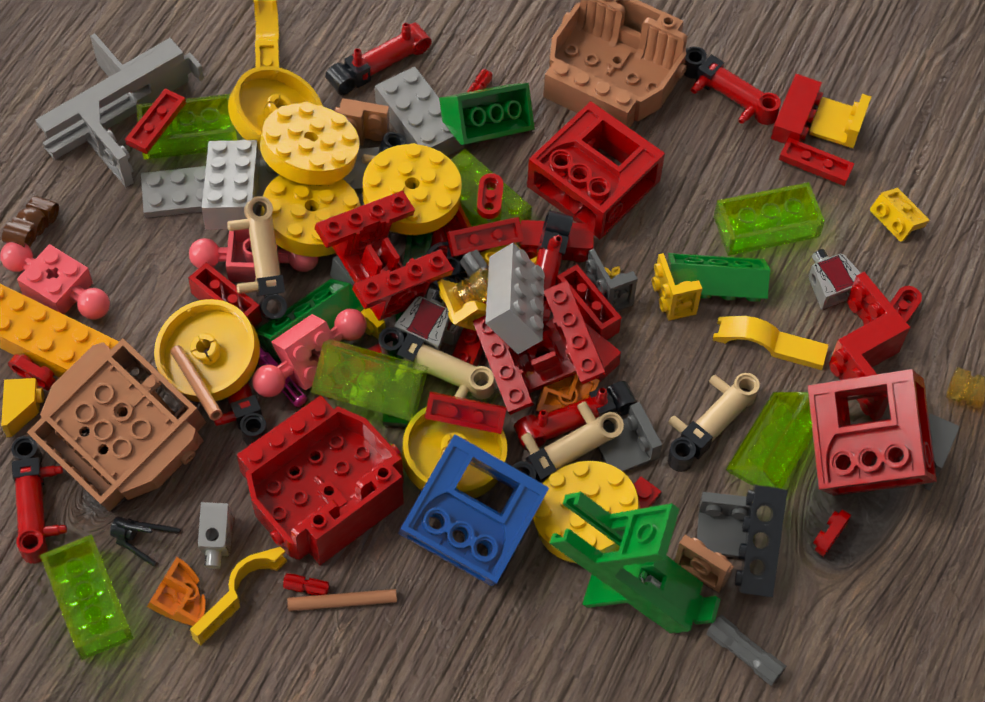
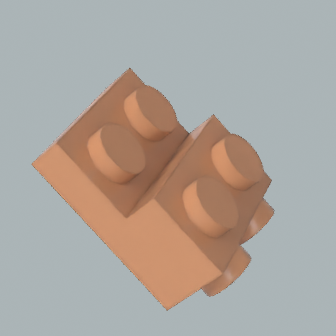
(368, 119)
(704, 564)

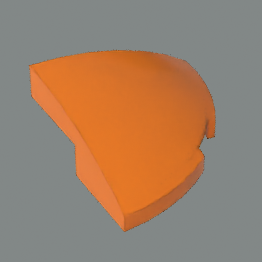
(564, 393)
(179, 595)

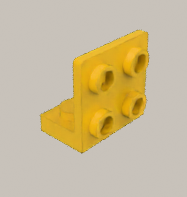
(839, 121)
(675, 300)
(459, 315)

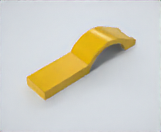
(266, 33)
(778, 343)
(229, 603)

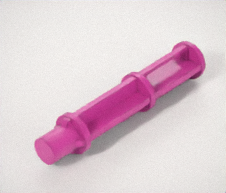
(266, 358)

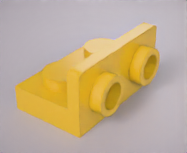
(898, 213)

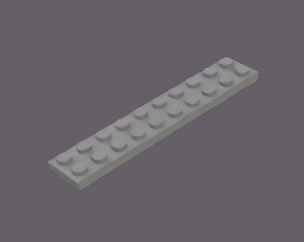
(182, 189)

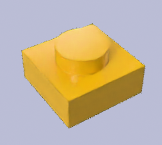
(373, 325)

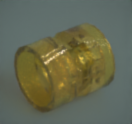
(473, 288)
(967, 387)

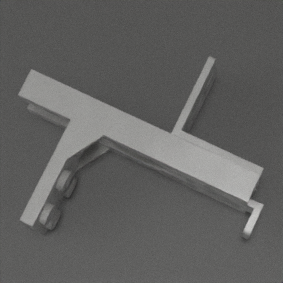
(136, 81)

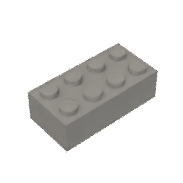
(416, 111)
(229, 181)
(515, 298)

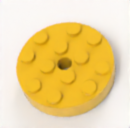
(263, 92)
(309, 144)
(418, 167)
(292, 214)
(215, 326)
(427, 440)
(599, 482)

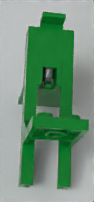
(640, 569)

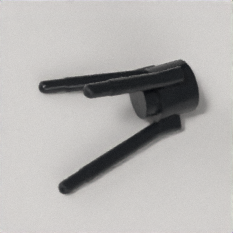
(127, 529)

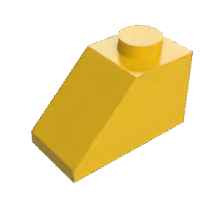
(20, 403)

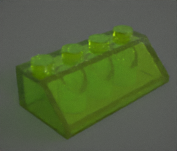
(774, 441)

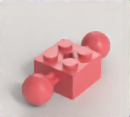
(240, 258)
(55, 280)
(301, 349)

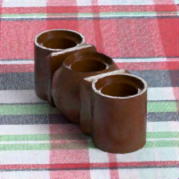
(30, 221)

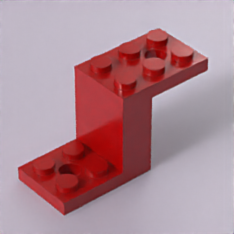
(871, 344)

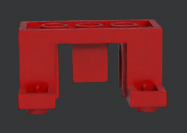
(373, 262)
(568, 350)

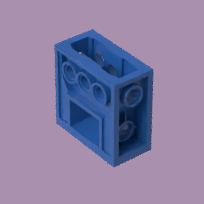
(472, 518)

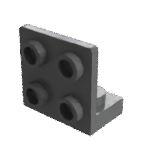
(618, 290)
(636, 443)
(721, 522)

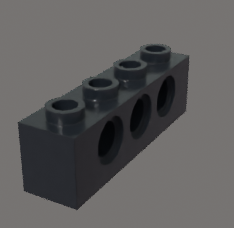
(764, 582)

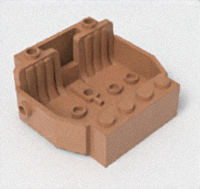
(610, 32)
(141, 446)

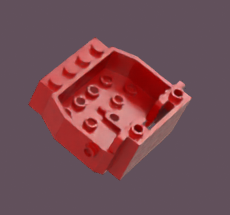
(352, 463)

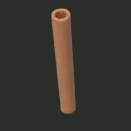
(196, 382)
(342, 600)

